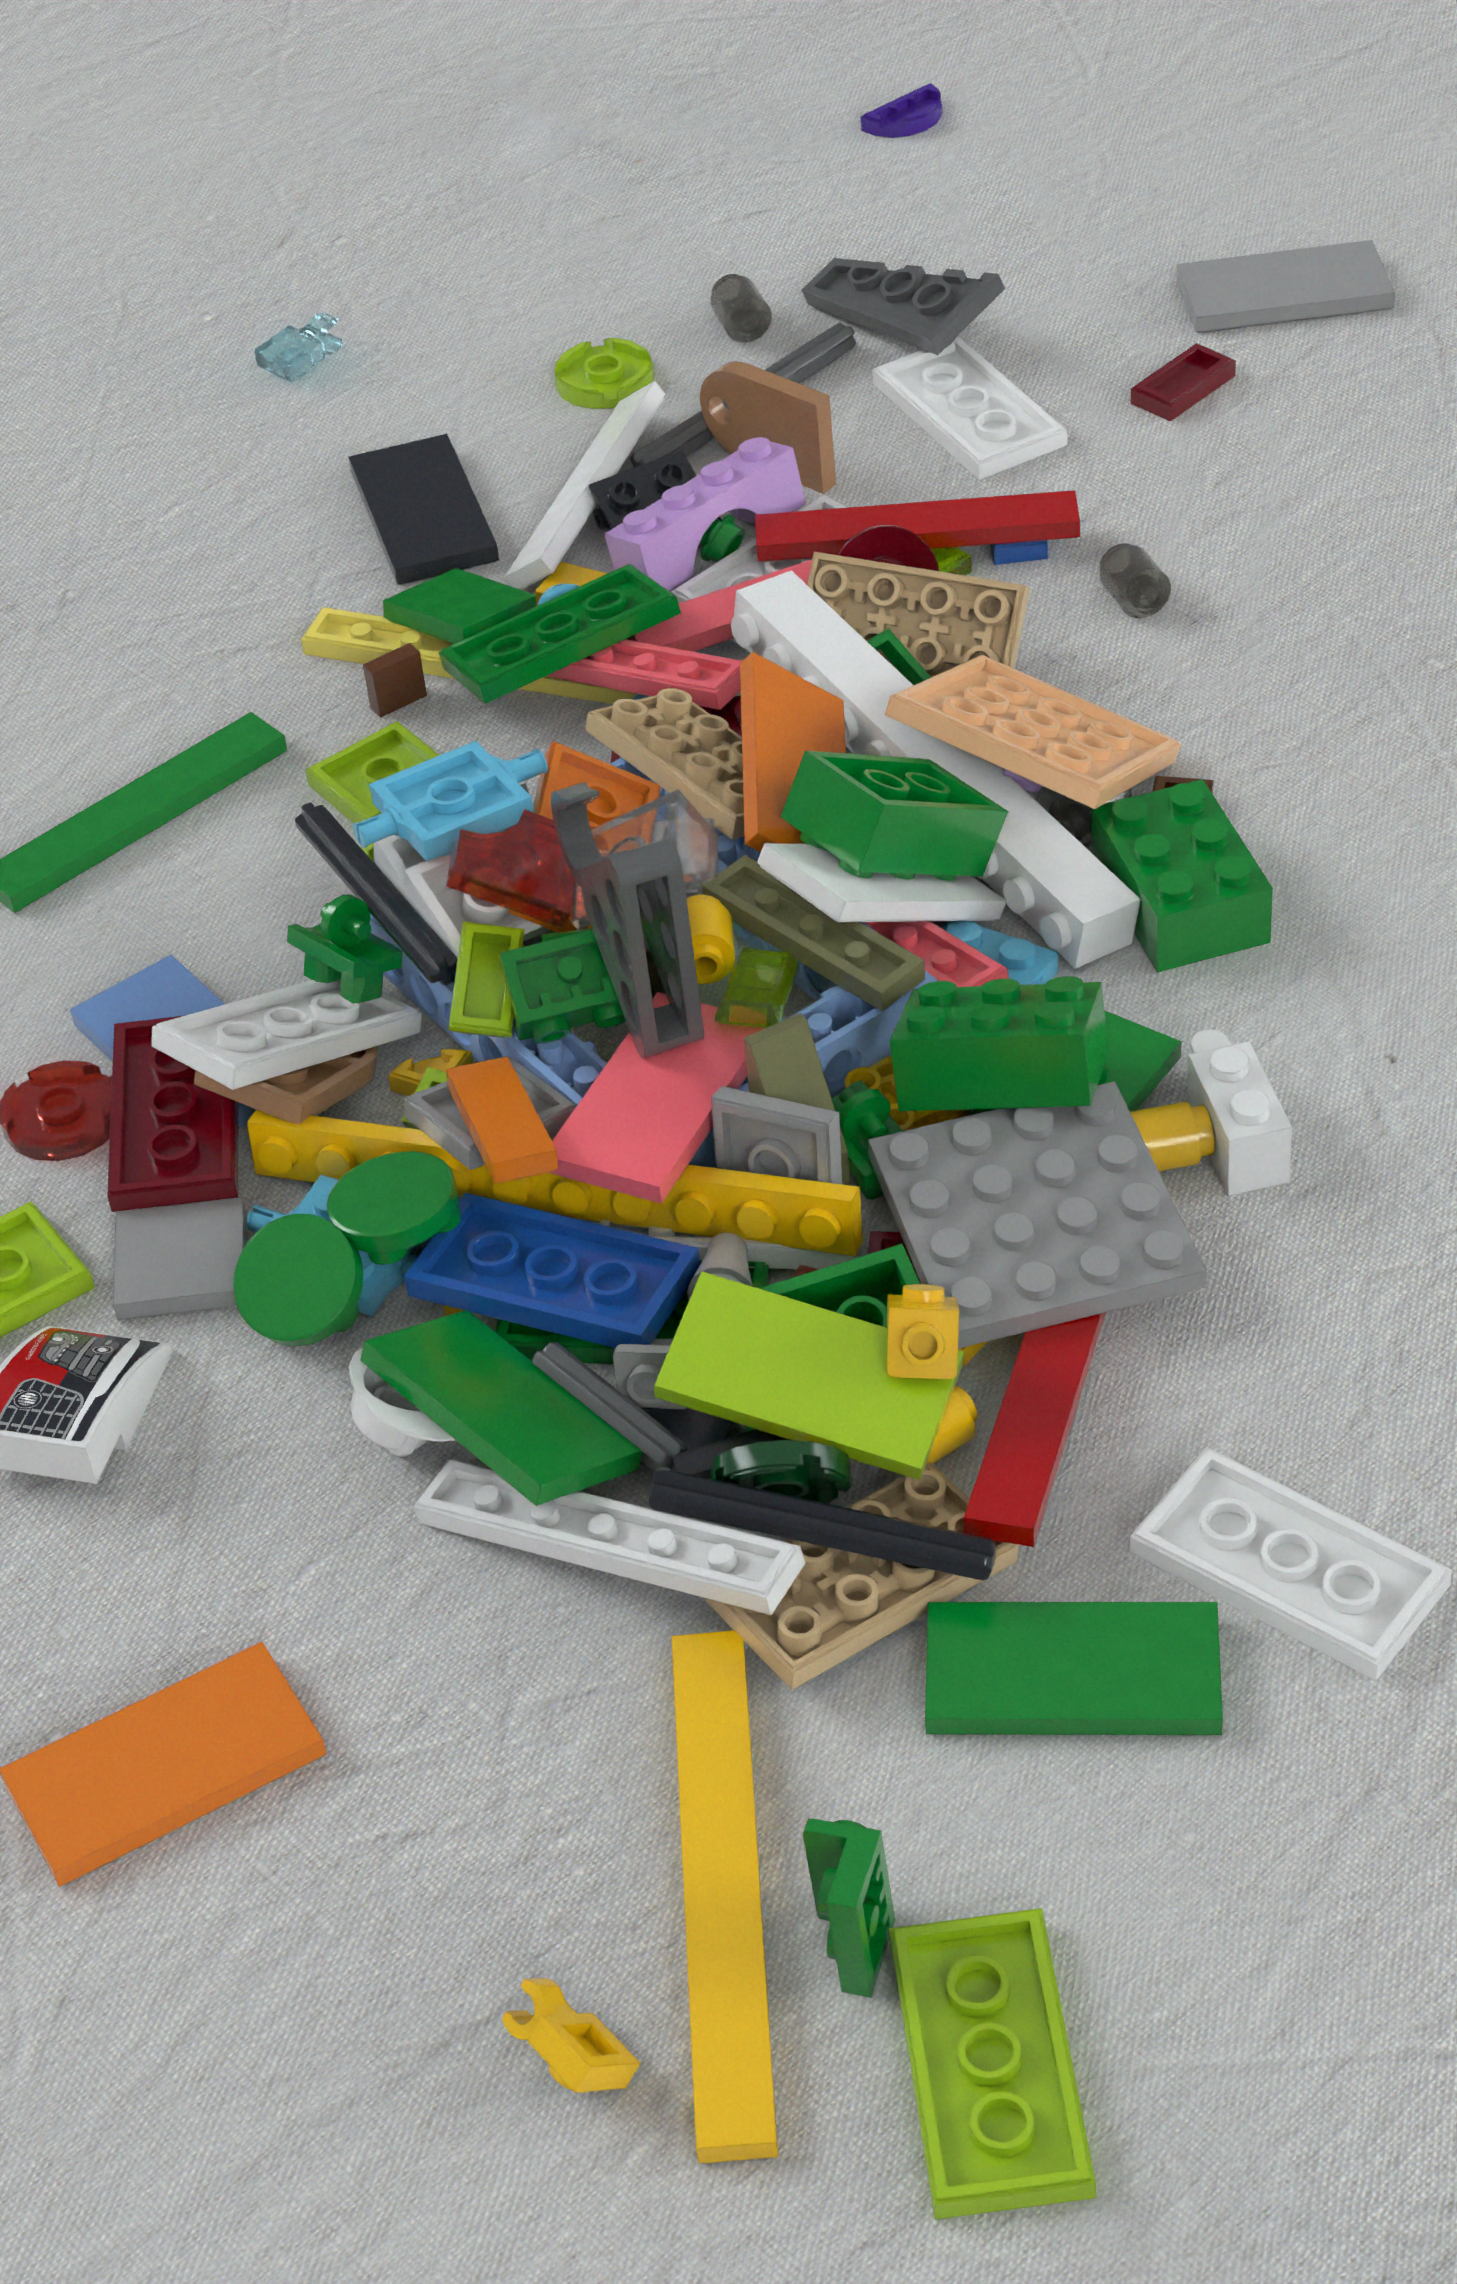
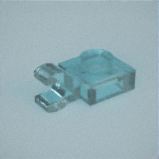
(296, 351)

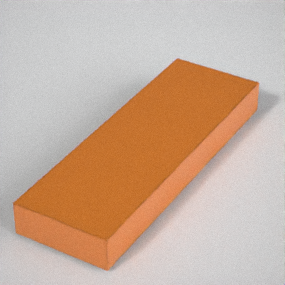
(502, 1120)

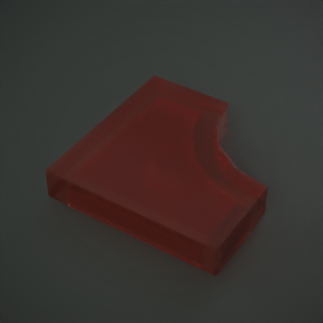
(515, 869)

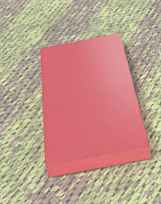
(652, 1112)

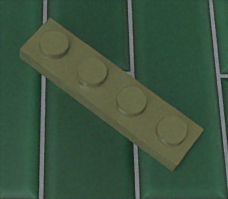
(840, 951)

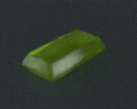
(757, 988)

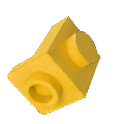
(922, 1333)

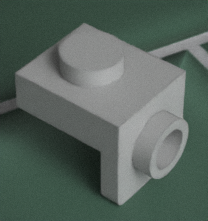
(638, 1370)

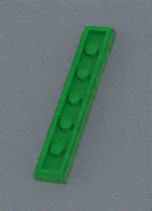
(137, 809)

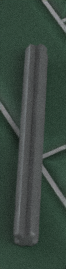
(795, 366)

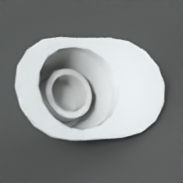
(388, 1416)

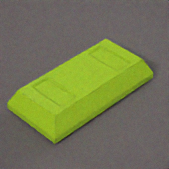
(480, 990)

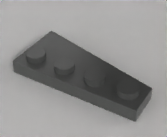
(903, 302)

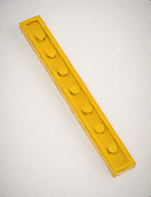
(722, 1902)

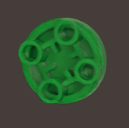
(394, 1203)
(298, 1280)

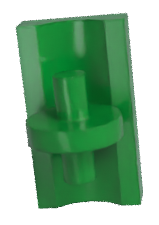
(346, 950)
(863, 1117)

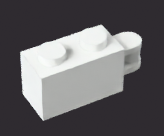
(1244, 1111)

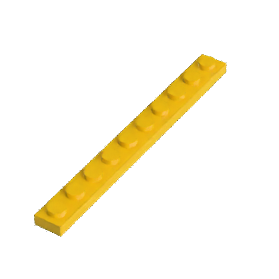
(700, 1203)

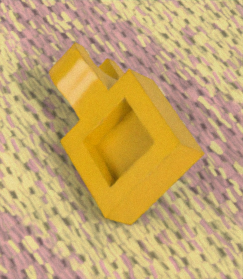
(575, 2045)

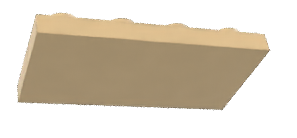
(932, 613)
(680, 750)
(854, 1599)

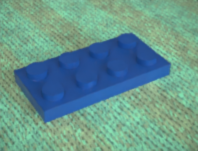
(554, 1273)

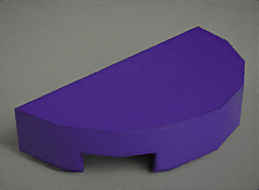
(906, 114)

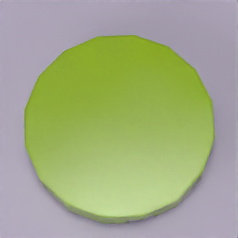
(602, 374)

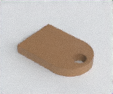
(775, 410)
(303, 1091)

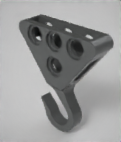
(631, 897)

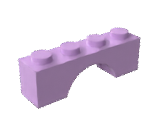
(666, 534)

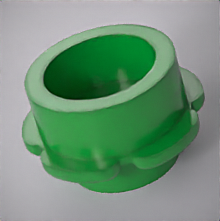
(721, 539)

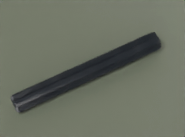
(381, 896)
(822, 1524)

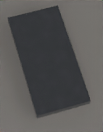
(423, 509)

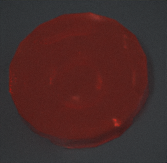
(58, 1111)

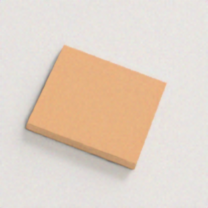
(1035, 730)

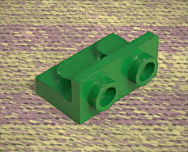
(559, 987)
(853, 1895)

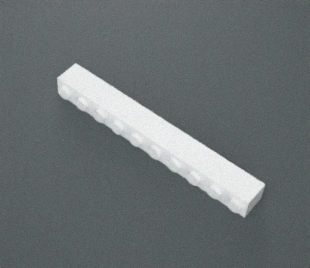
(1035, 861)

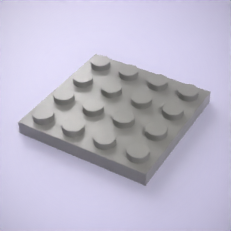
(1036, 1215)

